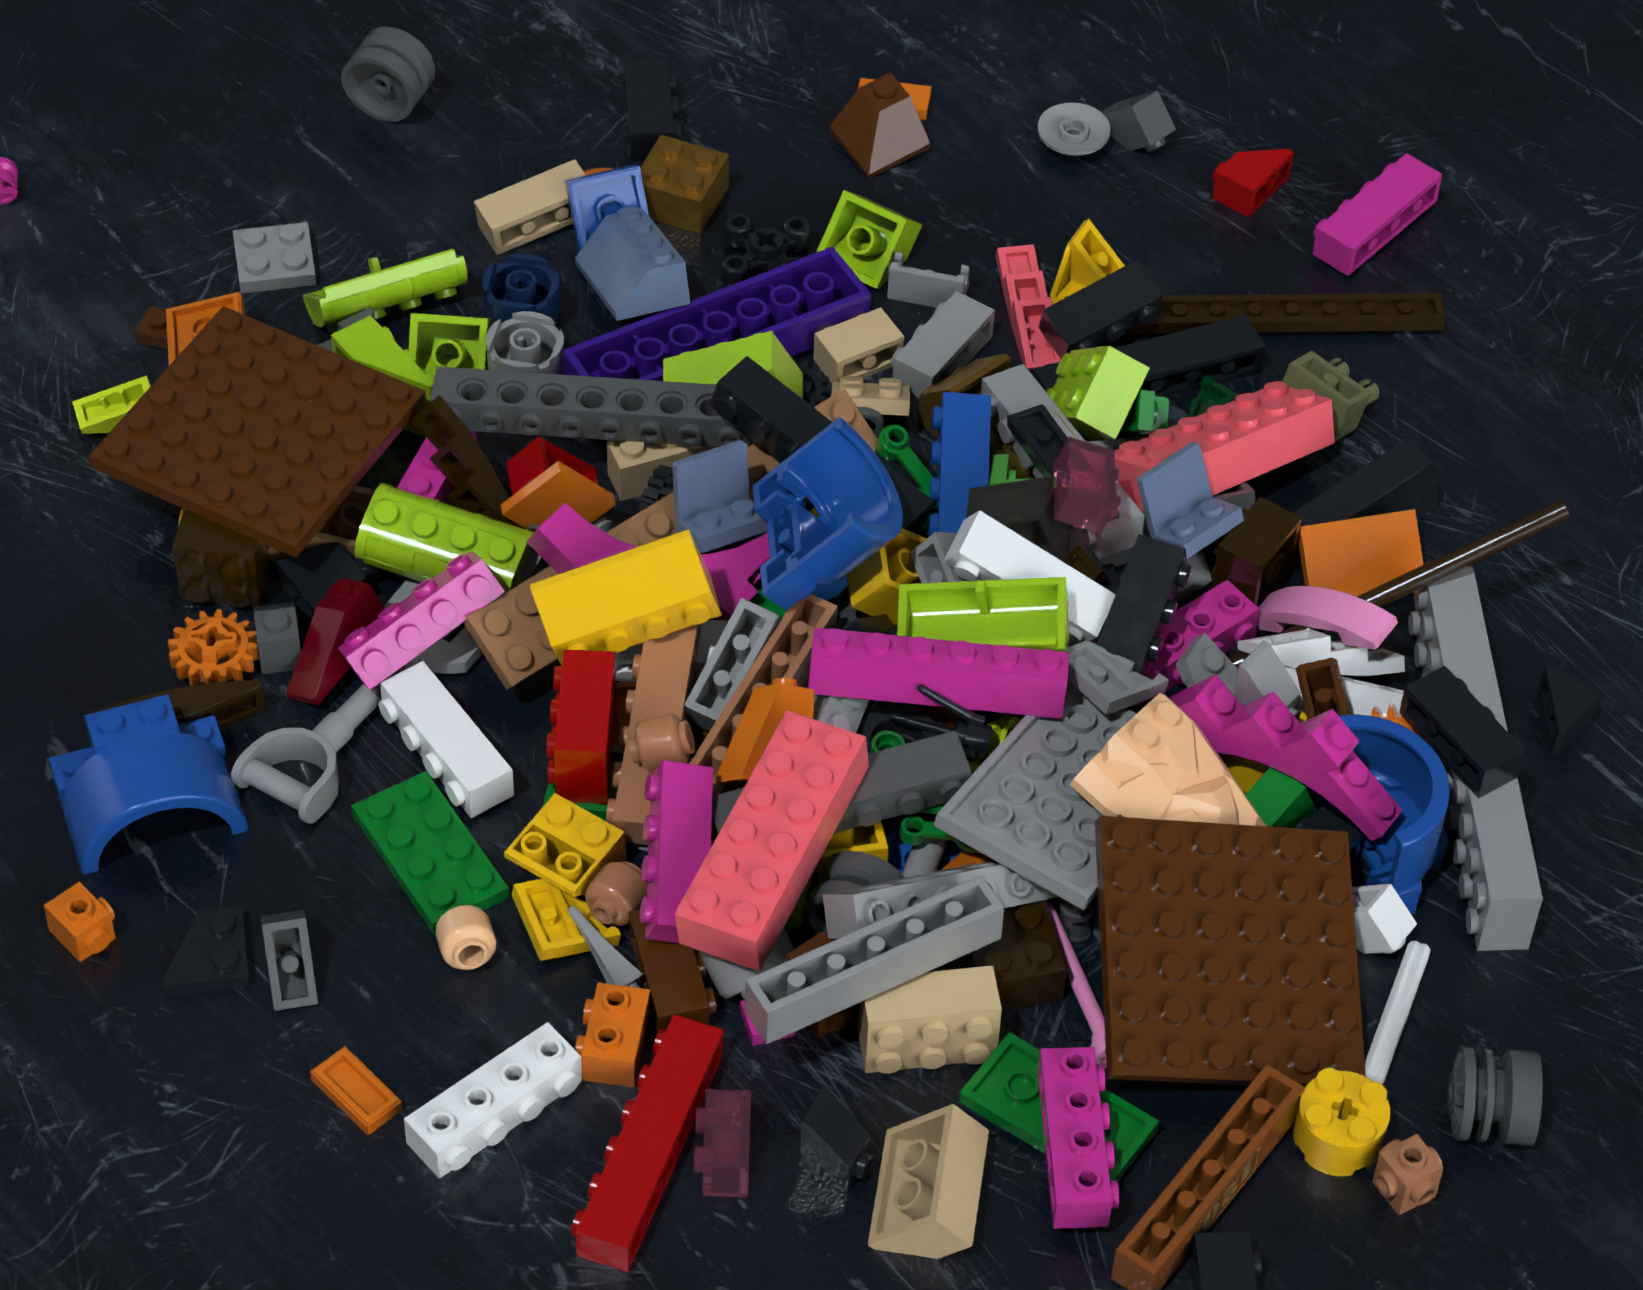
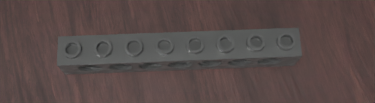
(584, 407)

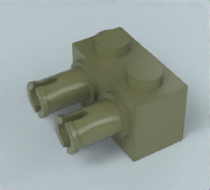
(1333, 382)

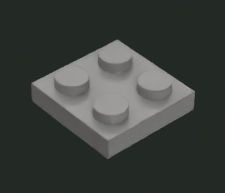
(274, 257)

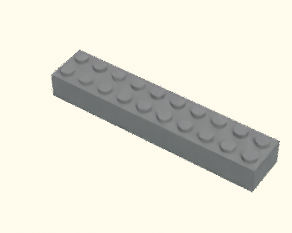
(1490, 830)

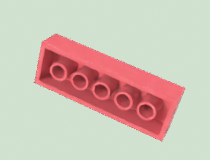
(1237, 438)
(772, 841)

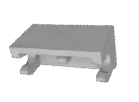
(924, 286)

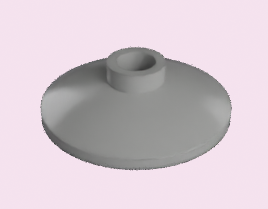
(1073, 128)

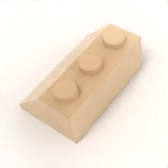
(929, 1185)

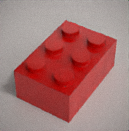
(583, 727)

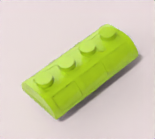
(387, 287)
(423, 535)
(990, 612)

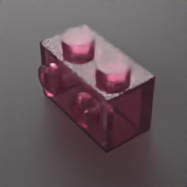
(1085, 485)
(726, 1142)

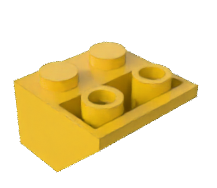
(567, 845)

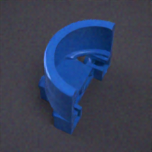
(855, 509)
(139, 767)
(1421, 788)

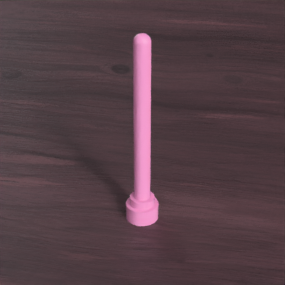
(1080, 985)

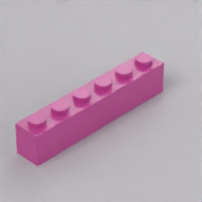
(965, 672)

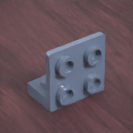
(714, 497)
(1181, 502)

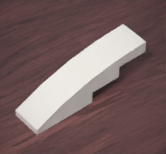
(1310, 646)

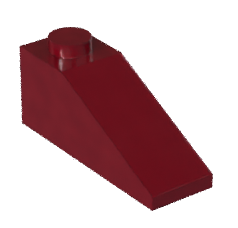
(339, 613)

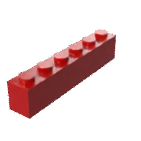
(648, 1144)

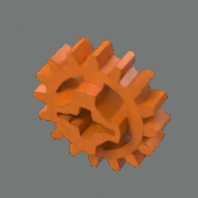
(213, 649)

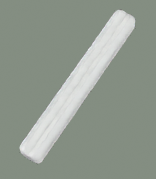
(1396, 1011)

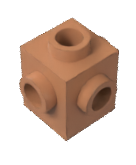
(1407, 1173)

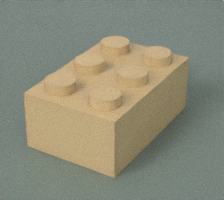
(931, 1021)

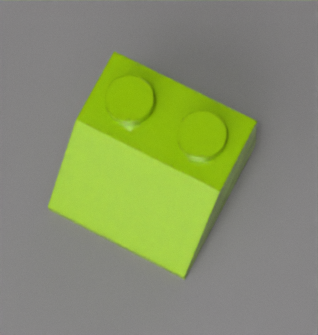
(869, 237)
(448, 341)

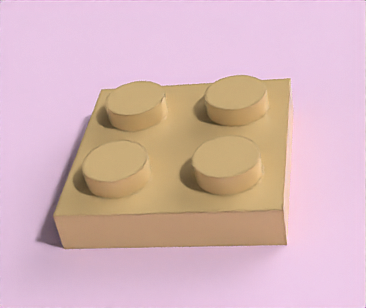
(887, 397)

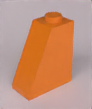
(758, 725)

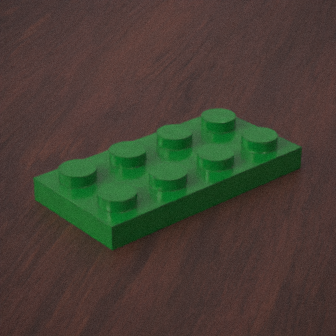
(429, 849)
(1008, 1095)

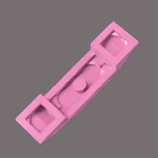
(1353, 618)

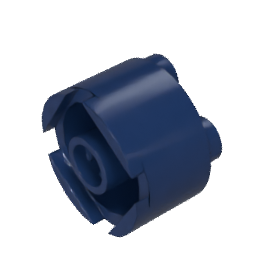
(521, 285)

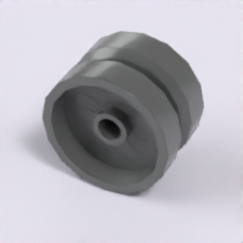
(388, 74)
(844, 872)

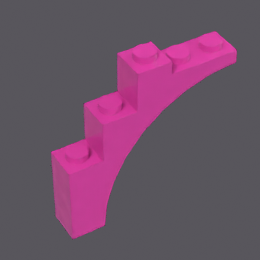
(572, 542)
(1310, 751)

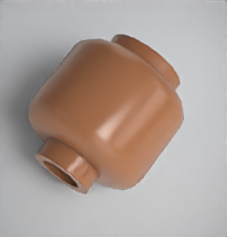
(661, 740)
(615, 892)

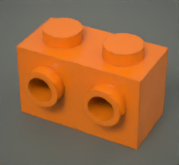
(614, 1034)

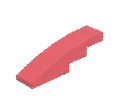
(1025, 301)

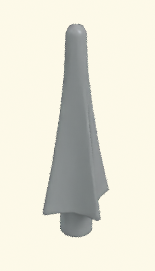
(613, 965)

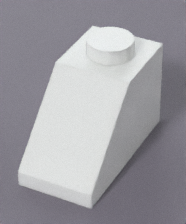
(1380, 919)

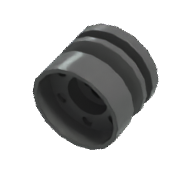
(1494, 1095)

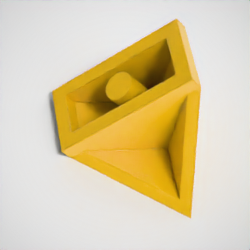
(1084, 262)

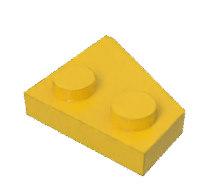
(548, 923)

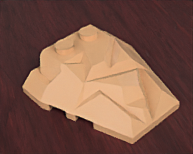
(1164, 771)

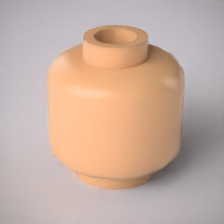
(465, 937)

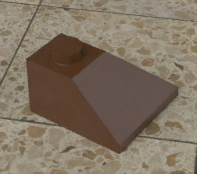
(880, 126)

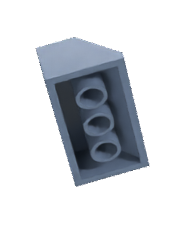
(633, 265)

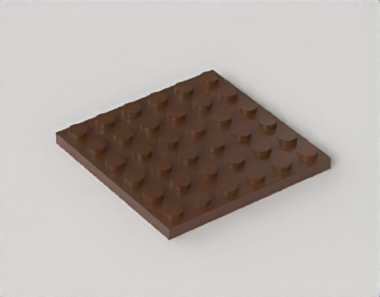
(258, 430)
(1226, 951)

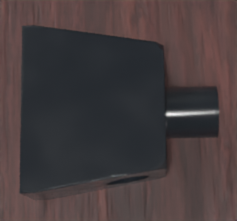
(314, 571)

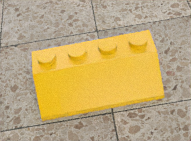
(627, 597)

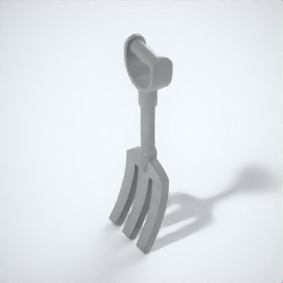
(337, 728)

